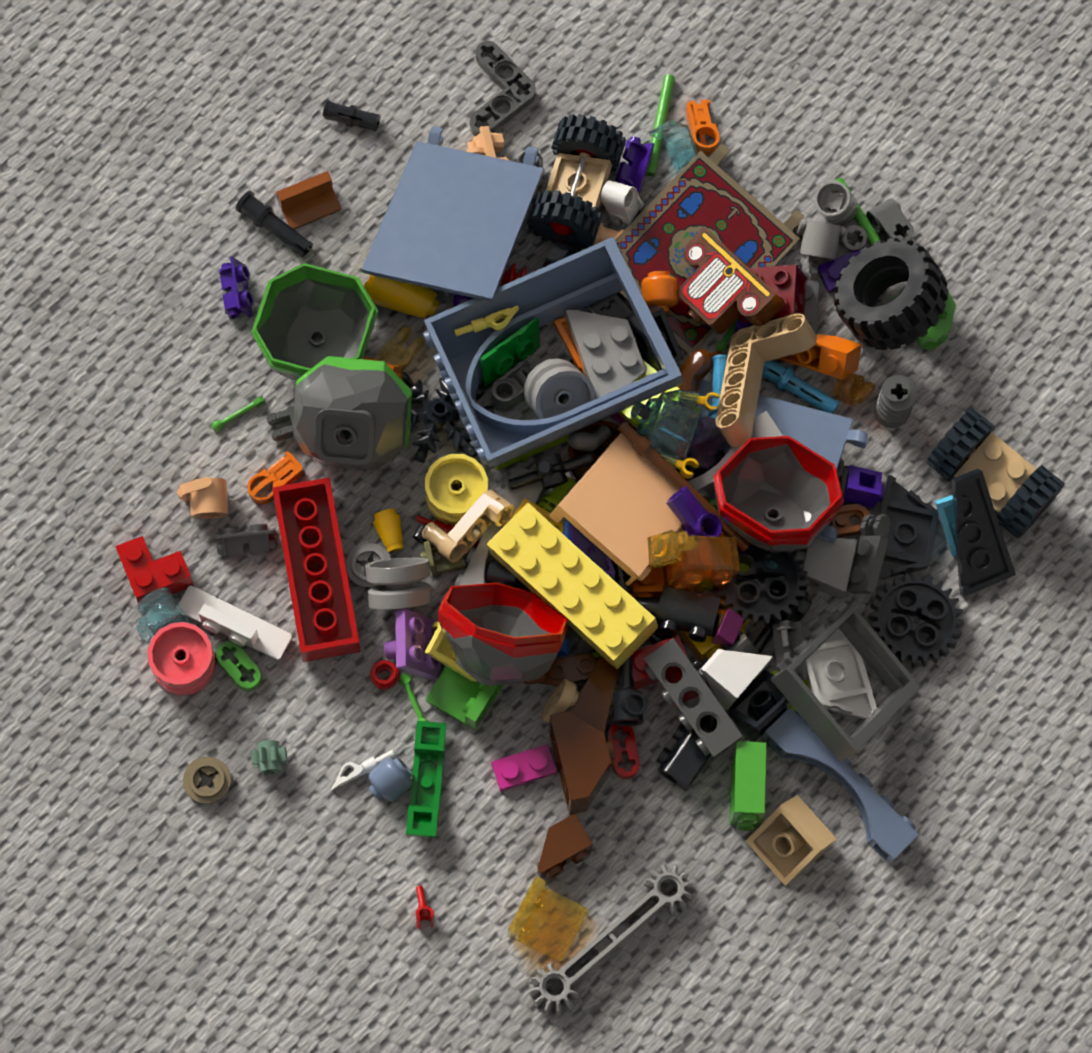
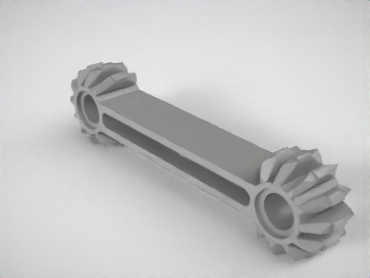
(611, 939)

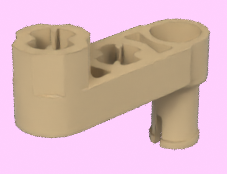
(486, 510)

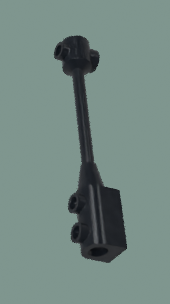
(673, 610)
(627, 701)
(686, 758)

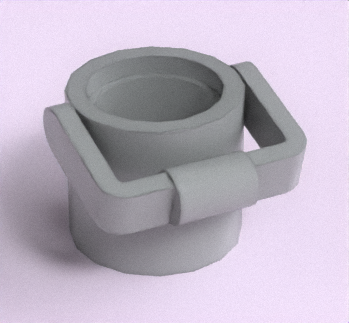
(820, 238)

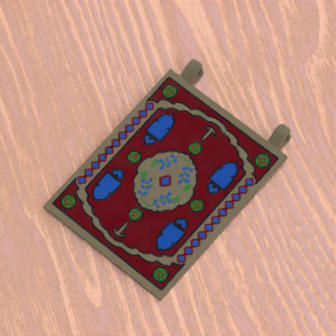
(698, 199)

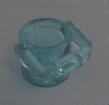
(157, 611)

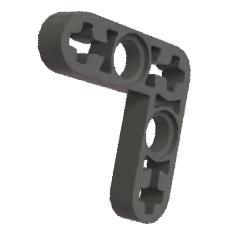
(508, 95)

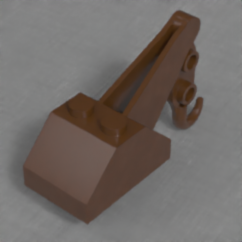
(579, 735)

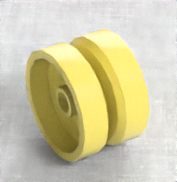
(450, 474)

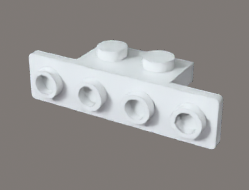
(235, 623)

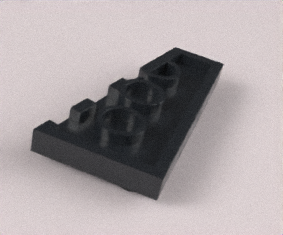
(979, 538)

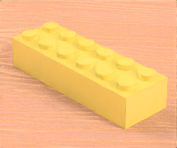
(572, 585)

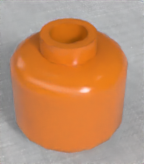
(660, 290)

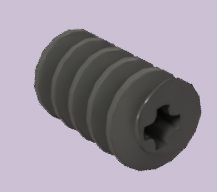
(895, 401)

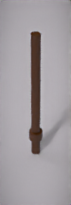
(643, 446)

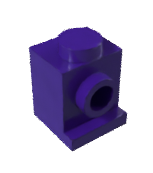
(863, 487)

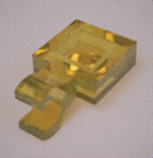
(666, 547)

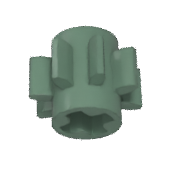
(269, 757)

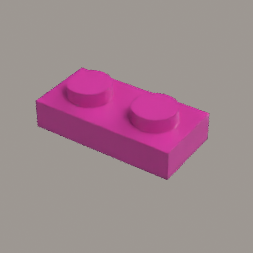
(524, 767)

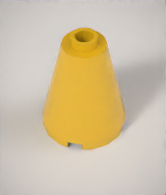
(402, 296)

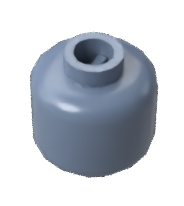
(390, 779)

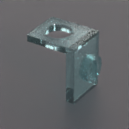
(678, 142)

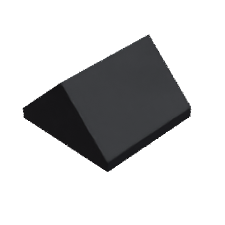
(759, 706)

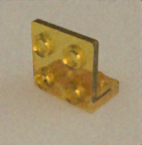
(547, 921)

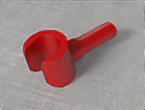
(423, 912)

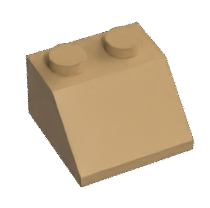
(791, 839)

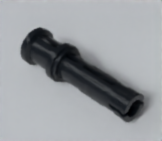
(264, 216)

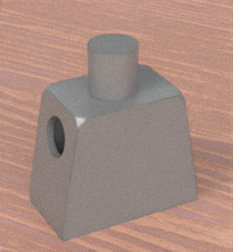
(828, 565)

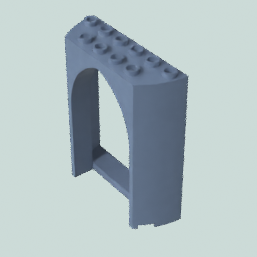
(546, 296)

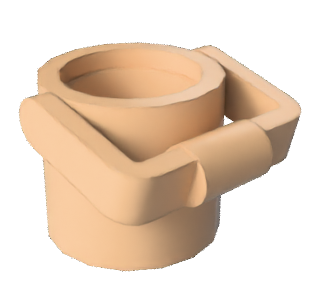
(206, 497)

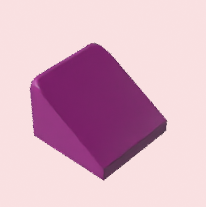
(728, 628)

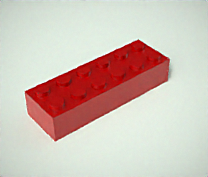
(316, 570)

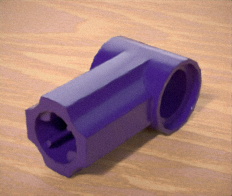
(693, 515)

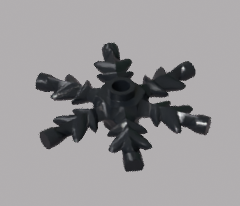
(437, 417)

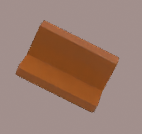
(308, 200)

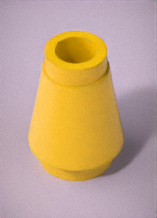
(389, 529)

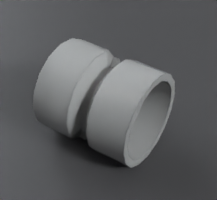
(836, 202)

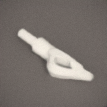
(359, 770)

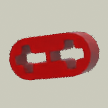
(630, 749)

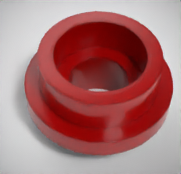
(381, 666)

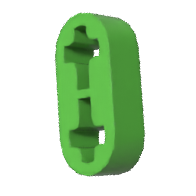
(233, 670)

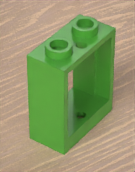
(748, 785)

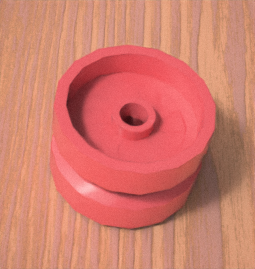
(165, 661)

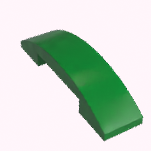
(426, 779)

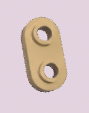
(560, 699)

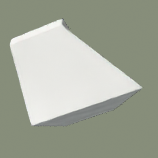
(732, 673)

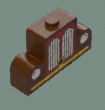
(724, 286)

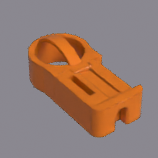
(701, 124)
(279, 474)

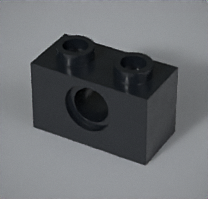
(643, 344)

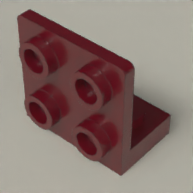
(788, 284)

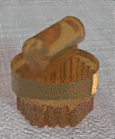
(853, 389)

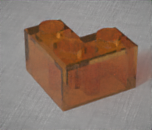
(711, 560)

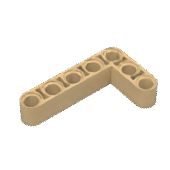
(744, 370)

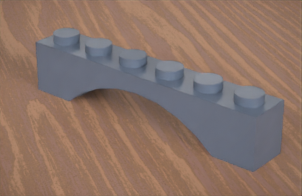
(884, 827)

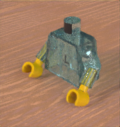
(671, 424)

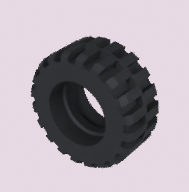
(905, 316)

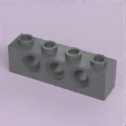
(671, 656)

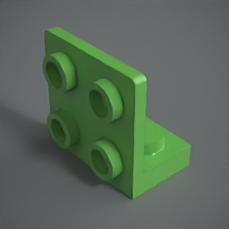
(462, 698)

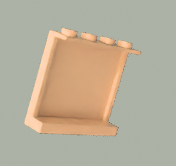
(621, 506)

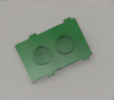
(510, 352)

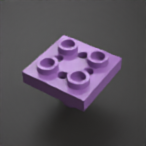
(411, 641)

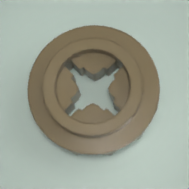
(208, 766)

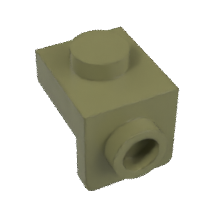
(438, 564)

